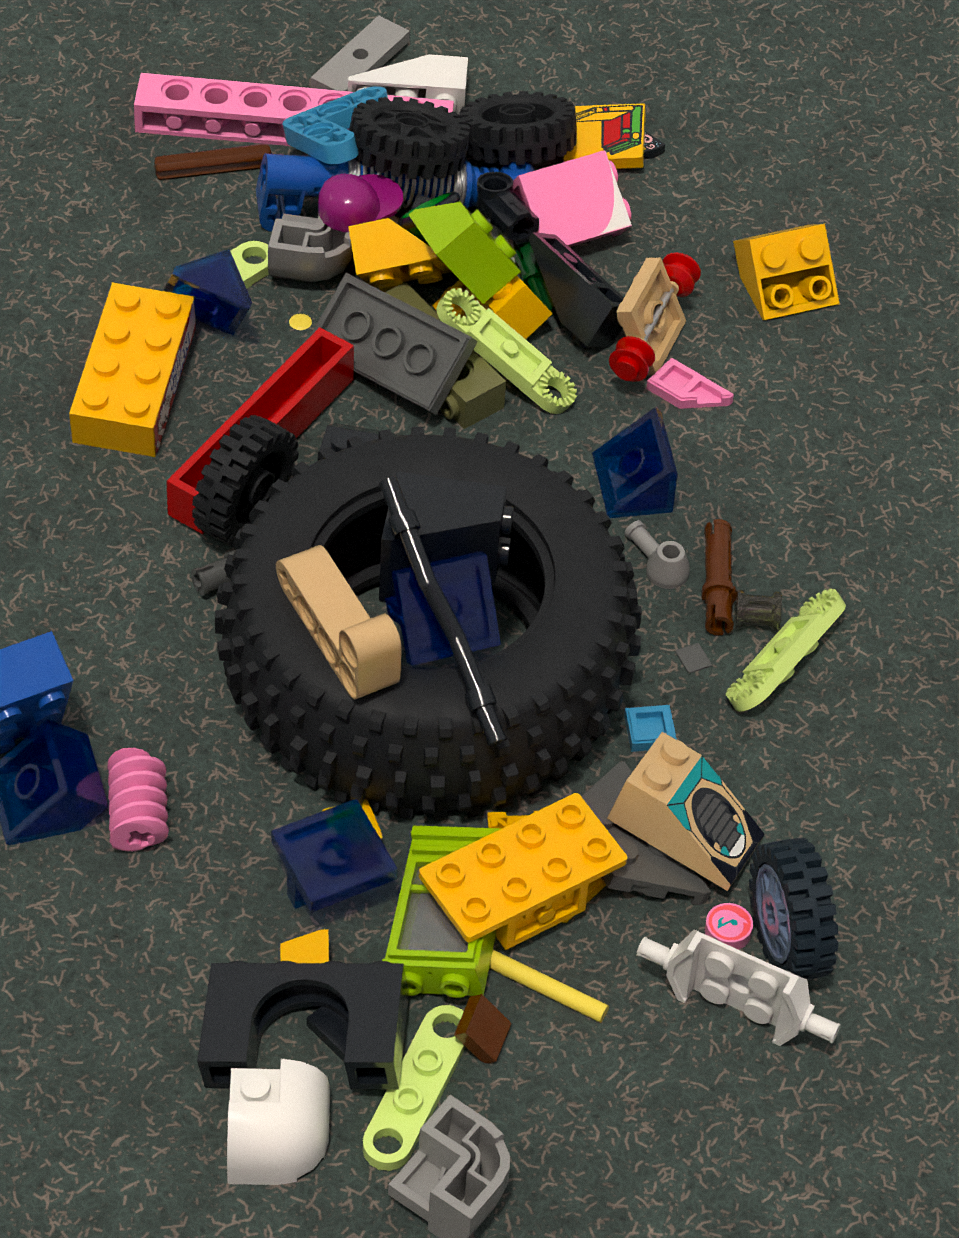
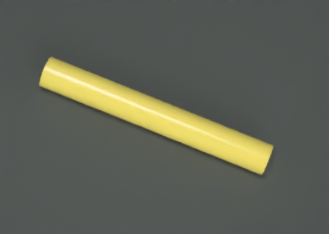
(548, 986)

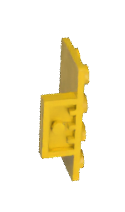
(525, 873)

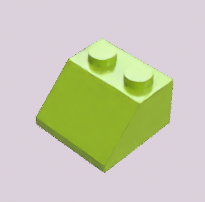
(467, 247)

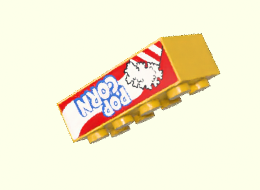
(133, 370)

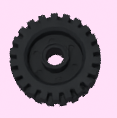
(520, 127)
(410, 138)
(241, 475)

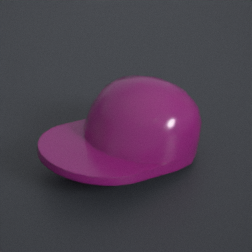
(358, 200)

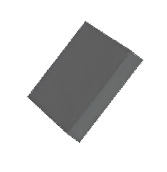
(693, 658)

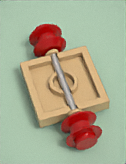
(652, 315)

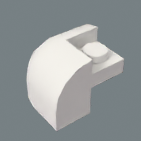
(276, 1123)

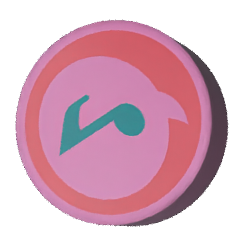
(729, 925)

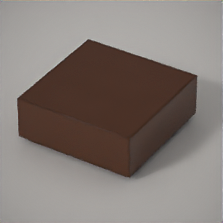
(482, 1029)

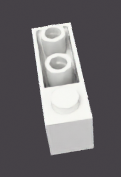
(420, 77)

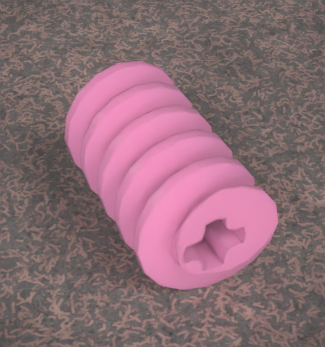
(136, 800)

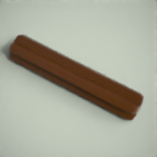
(210, 161)

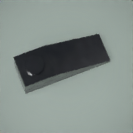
(579, 294)

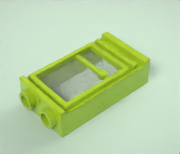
(422, 934)

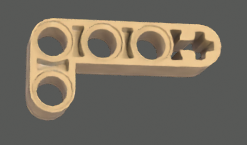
(357, 647)

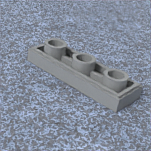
(364, 53)

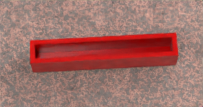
(287, 398)

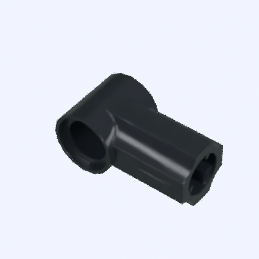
(504, 207)

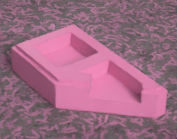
(686, 387)

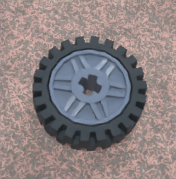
(794, 908)

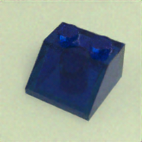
(49, 785)

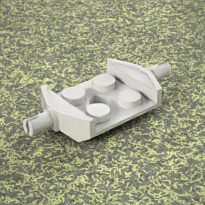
(742, 982)

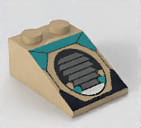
(687, 812)

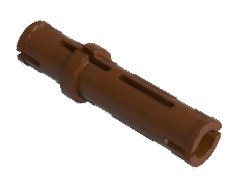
(718, 587)

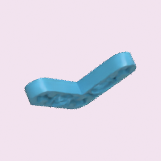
(324, 129)

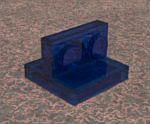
(470, 595)
(332, 856)

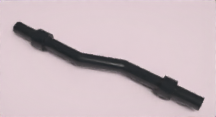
(406, 526)

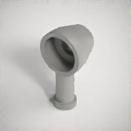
(666, 562)

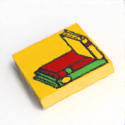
(614, 129)

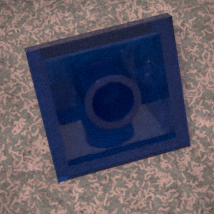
(217, 290)
(638, 469)

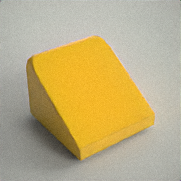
(307, 948)

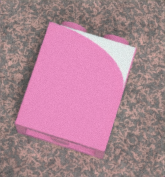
(576, 199)

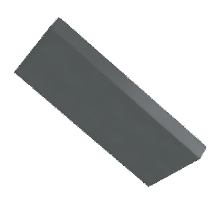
(397, 343)

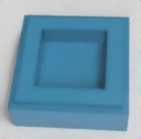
(646, 725)

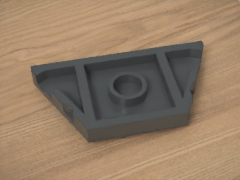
(646, 867)

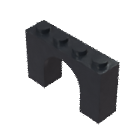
(250, 996)

